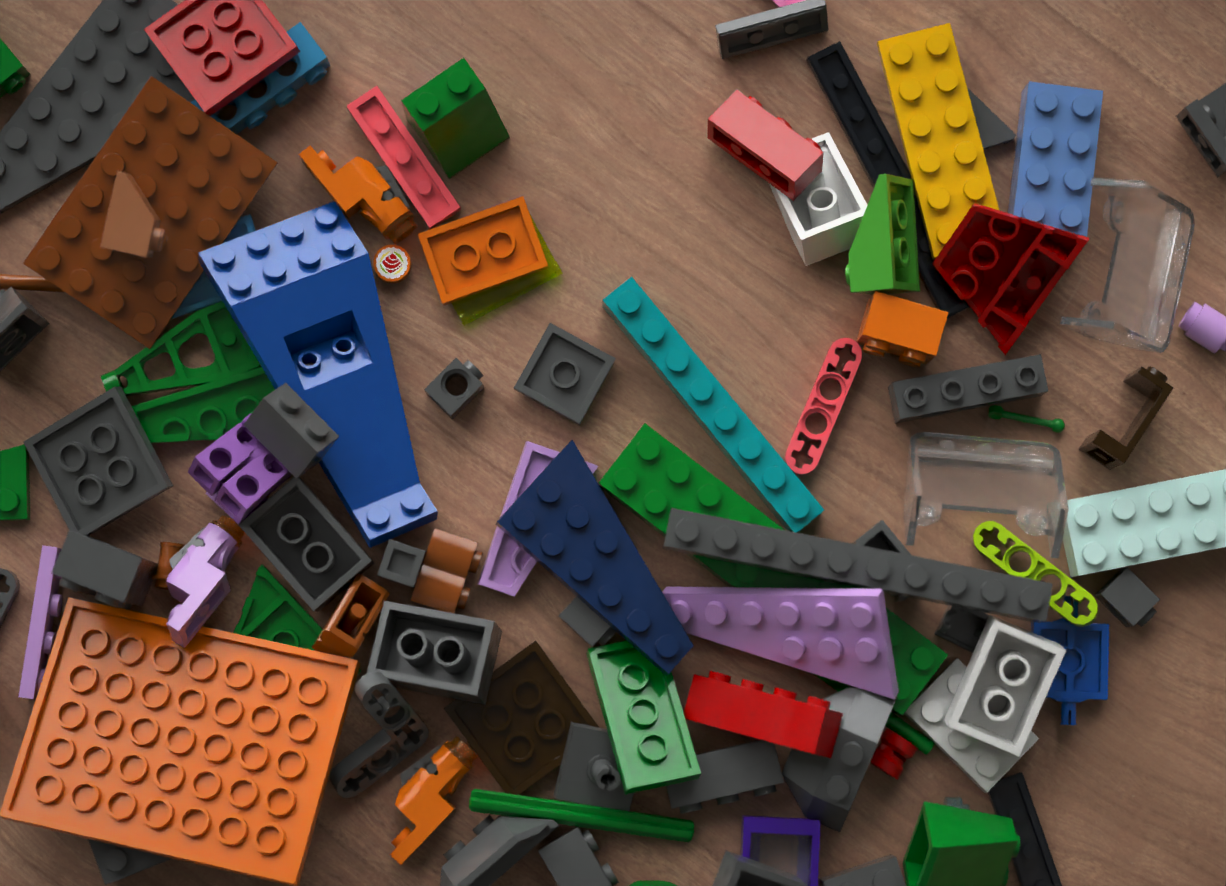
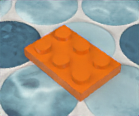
(483, 250)

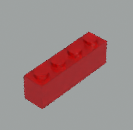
(763, 715)

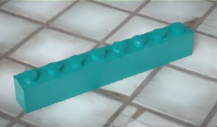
(711, 406)

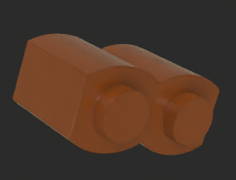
(445, 572)

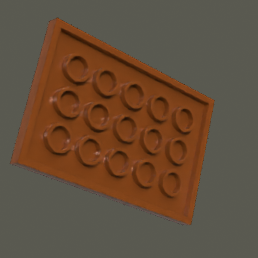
(196, 182)

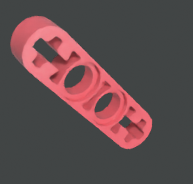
(827, 408)

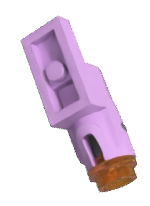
(200, 577)

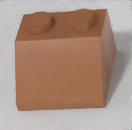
(131, 220)

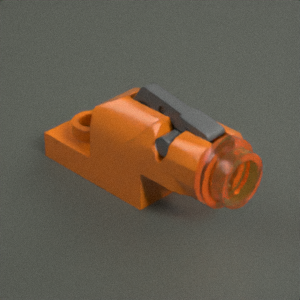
(365, 188)
(425, 790)

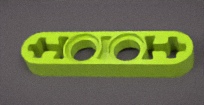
(1039, 569)

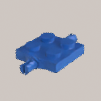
(1084, 665)

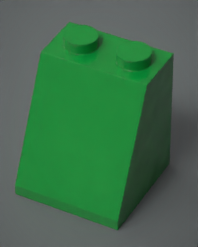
(455, 118)
(959, 848)

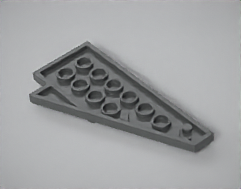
(82, 98)

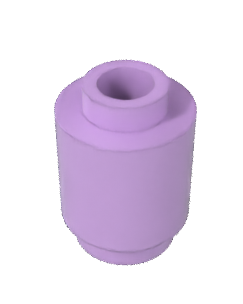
(1205, 327)

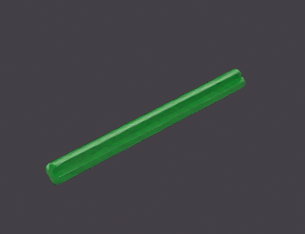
(582, 815)

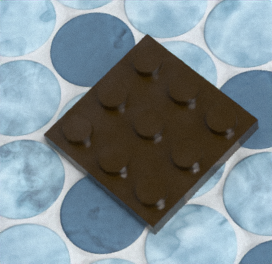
(523, 722)

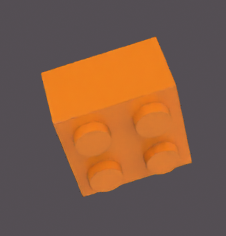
(901, 329)

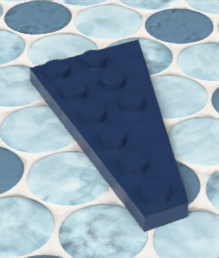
(583, 544)

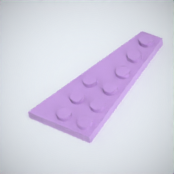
(811, 629)

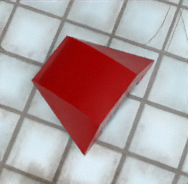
(1005, 267)

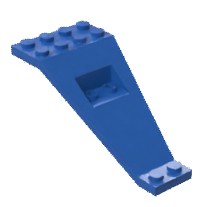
(300, 299)

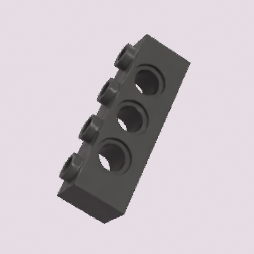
(968, 388)

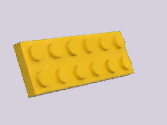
(936, 129)

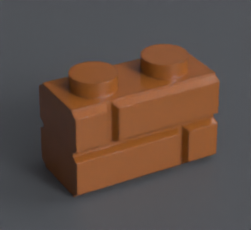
(351, 618)

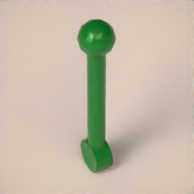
(997, 412)

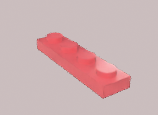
(403, 157)

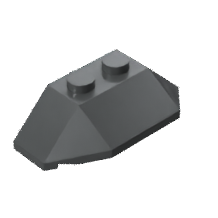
(827, 785)
(494, 850)

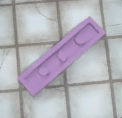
(40, 639)

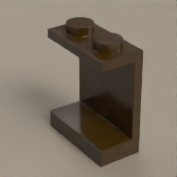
(1113, 453)

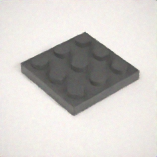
(98, 463)

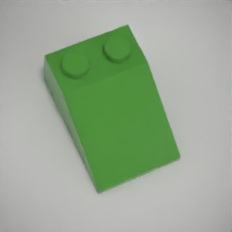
(886, 241)

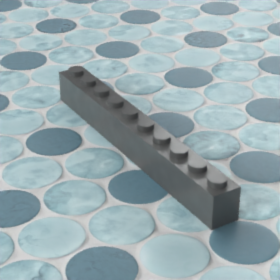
(857, 566)

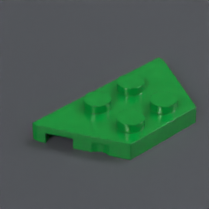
(276, 615)

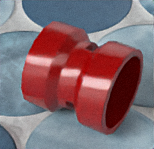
(890, 761)

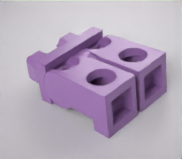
(240, 489)

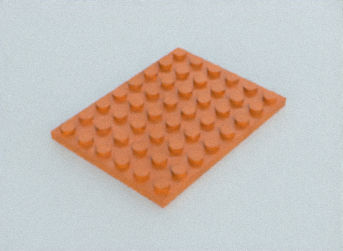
(181, 748)

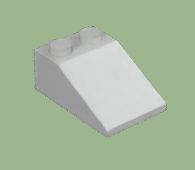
(827, 211)

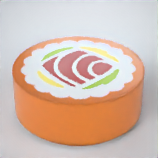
(392, 264)

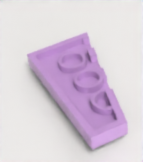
(506, 561)

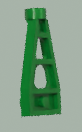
(228, 344)

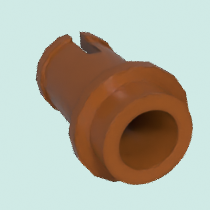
(167, 550)

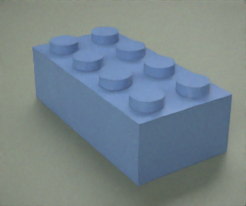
(1055, 155)

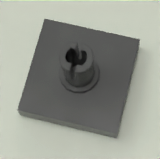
(590, 770)

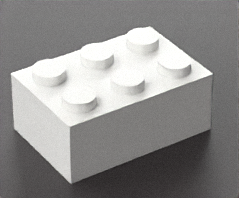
(1004, 685)

